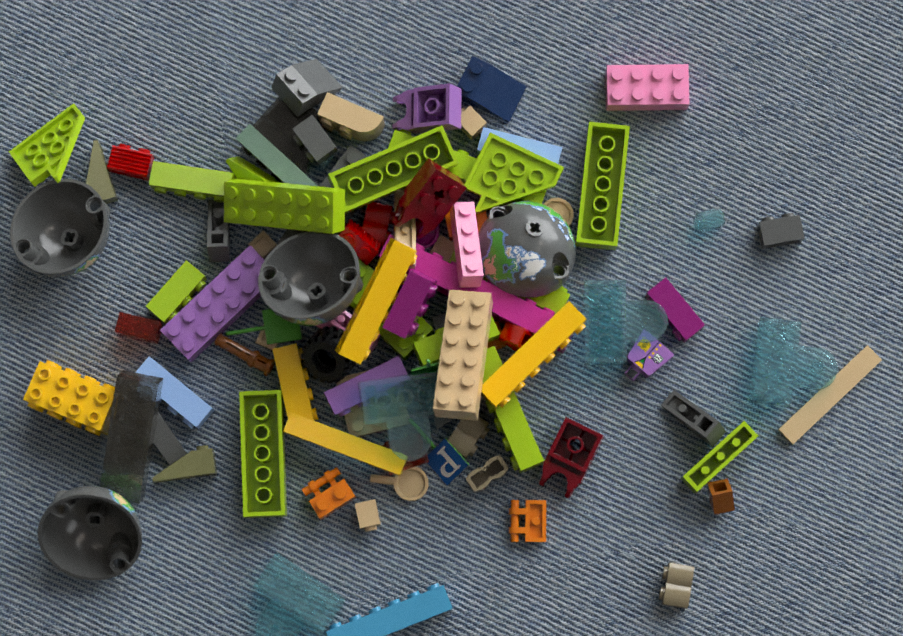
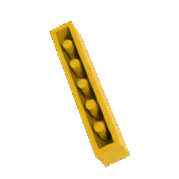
(375, 301)
(532, 355)

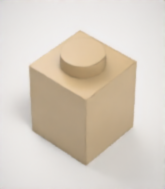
(471, 122)
(368, 515)

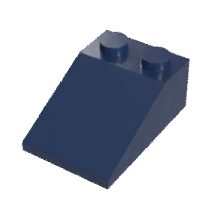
(490, 89)

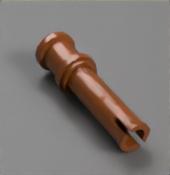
(252, 358)

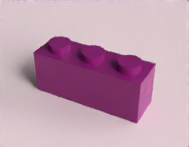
(679, 313)

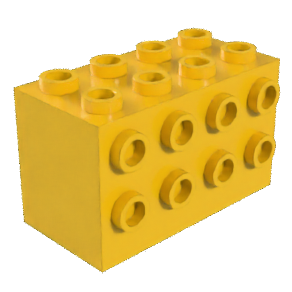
(71, 397)

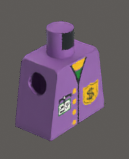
(647, 359)

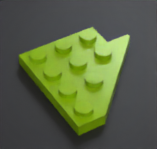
(49, 147)
(509, 174)

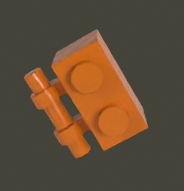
(332, 498)

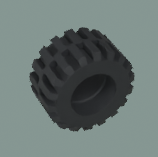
(319, 362)

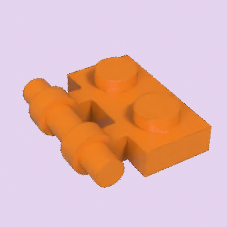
(534, 520)

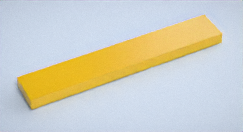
(344, 443)

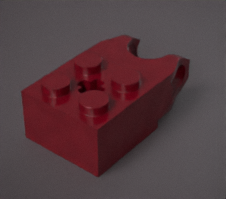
(428, 197)
(568, 462)

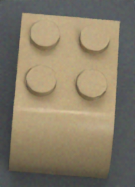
(349, 119)

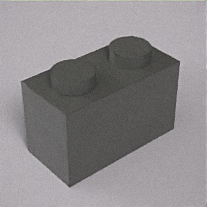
(314, 140)
(780, 230)

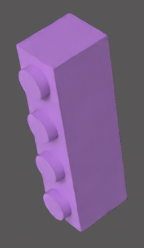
(347, 394)

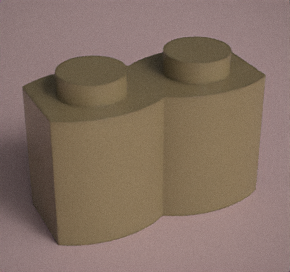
(467, 435)
(491, 471)
(677, 585)

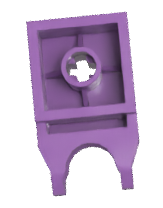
(430, 108)

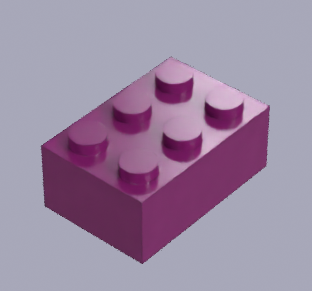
(410, 304)

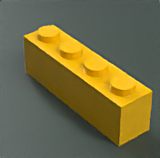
(293, 381)

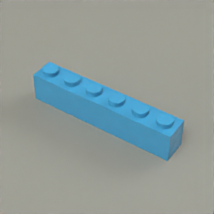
(396, 616)

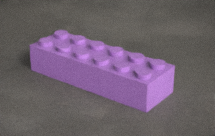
(216, 306)

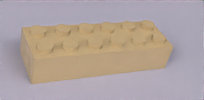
(463, 355)

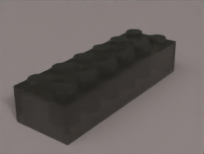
(131, 434)

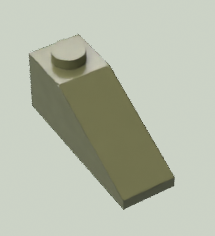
(98, 175)
(193, 464)

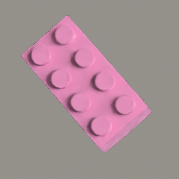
(647, 87)

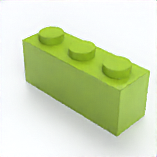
(177, 292)

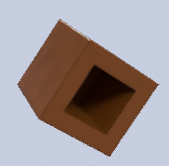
(721, 496)

